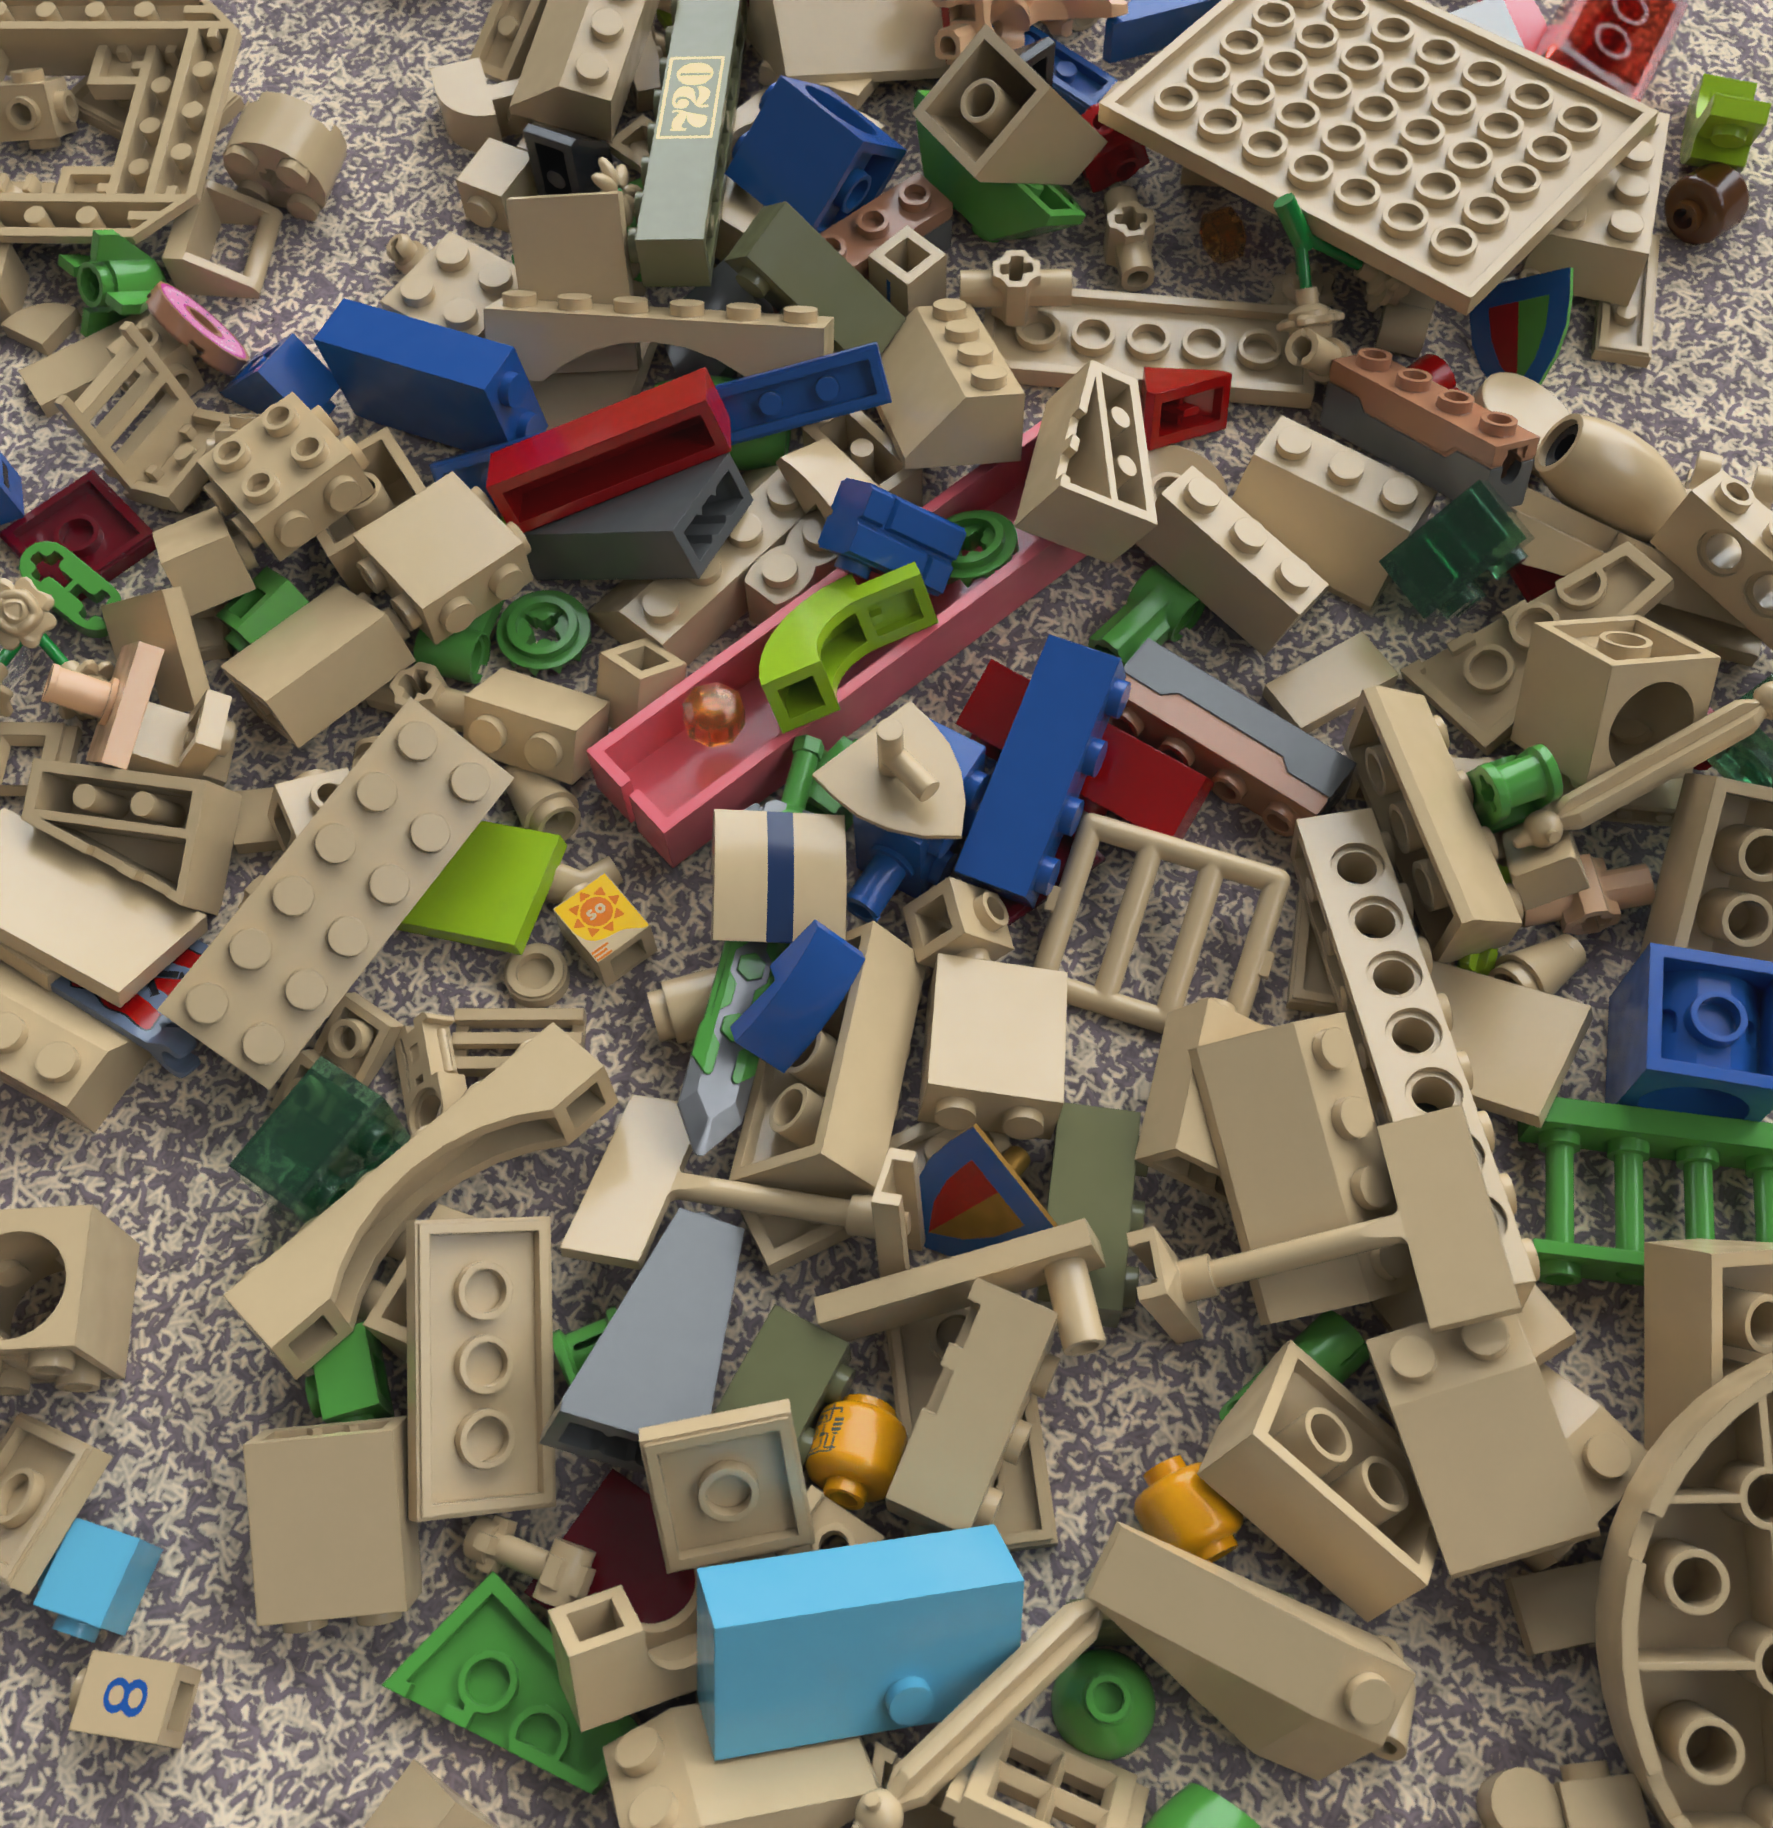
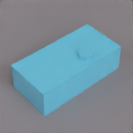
(852, 1638)

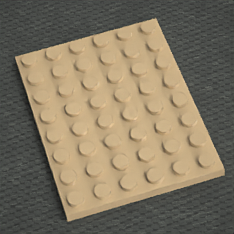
(1388, 126)

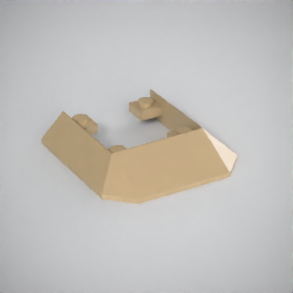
(175, 69)

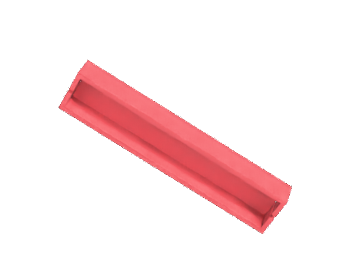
(676, 782)

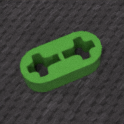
(80, 579)

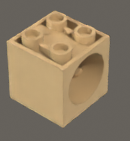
(1609, 691)
(92, 1323)

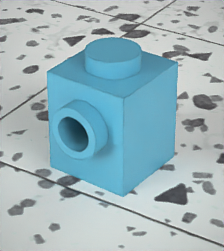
(96, 1580)

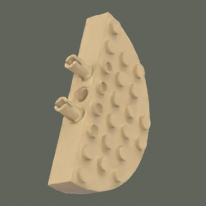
(1692, 1611)

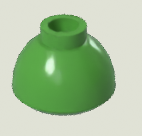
(1104, 1704)

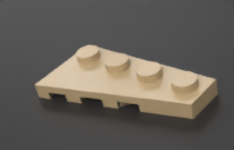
(1482, 672)

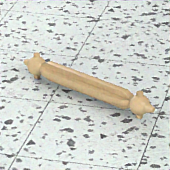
(1648, 769)
(982, 1715)

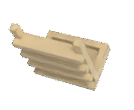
(160, 456)

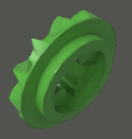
(998, 543)
(543, 611)

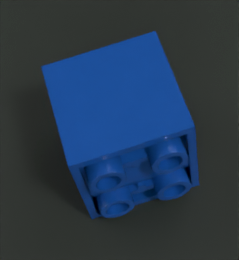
(813, 154)
(1692, 1034)

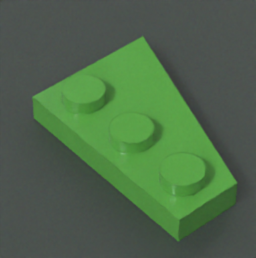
(499, 1678)

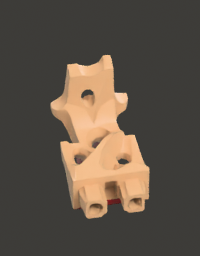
(1012, 18)

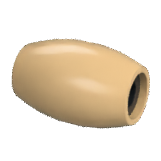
(1609, 475)

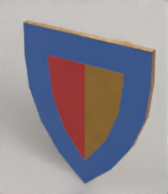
(977, 1195)

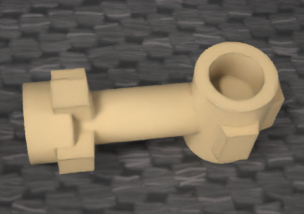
(561, 1573)

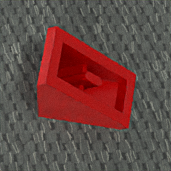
(1183, 404)

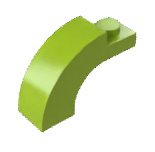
(1722, 122)
(831, 633)

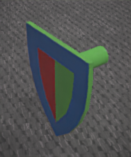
(1523, 324)

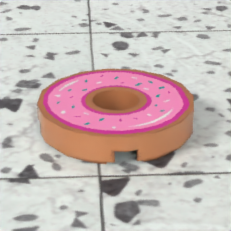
(194, 325)

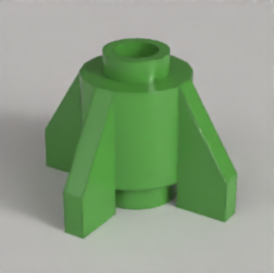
(111, 279)

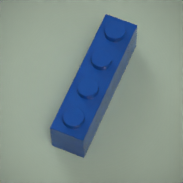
(1043, 770)

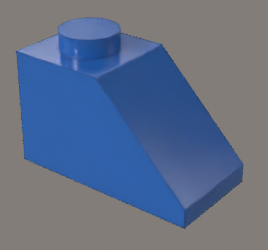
(278, 372)

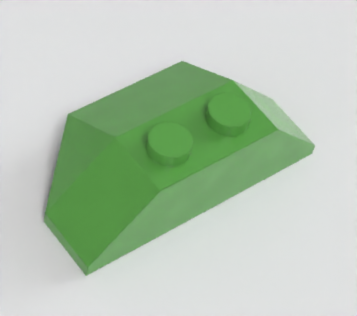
(995, 209)

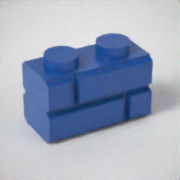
(884, 532)

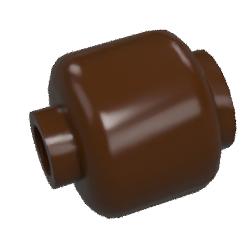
(1707, 202)

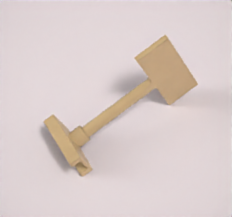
(645, 1174)
(1439, 1215)

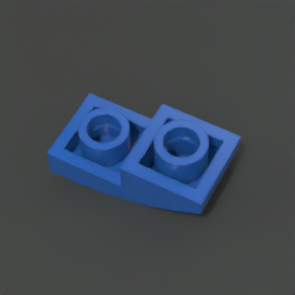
(806, 992)

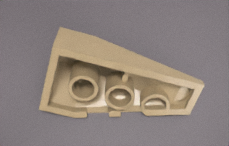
(1257, 1660)

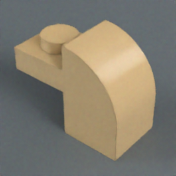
(473, 108)
(187, 744)

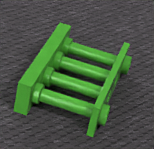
(1630, 1138)

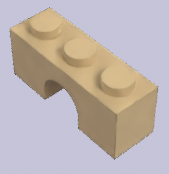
(617, 1663)

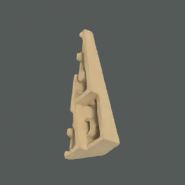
(1571, 540)

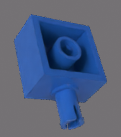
(908, 862)

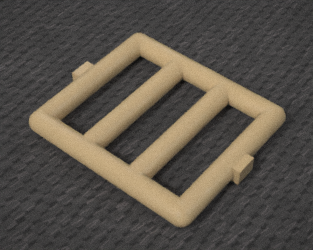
(1151, 848)

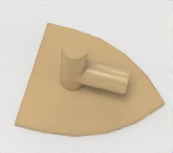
(900, 778)

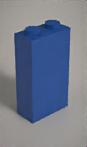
(428, 378)

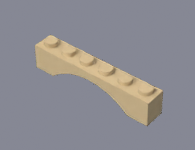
(741, 337)
(314, 1284)

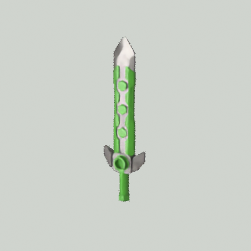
(718, 1067)

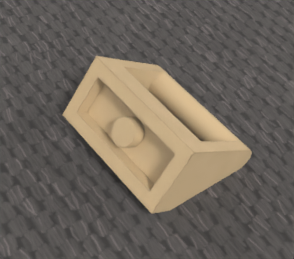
(195, 235)

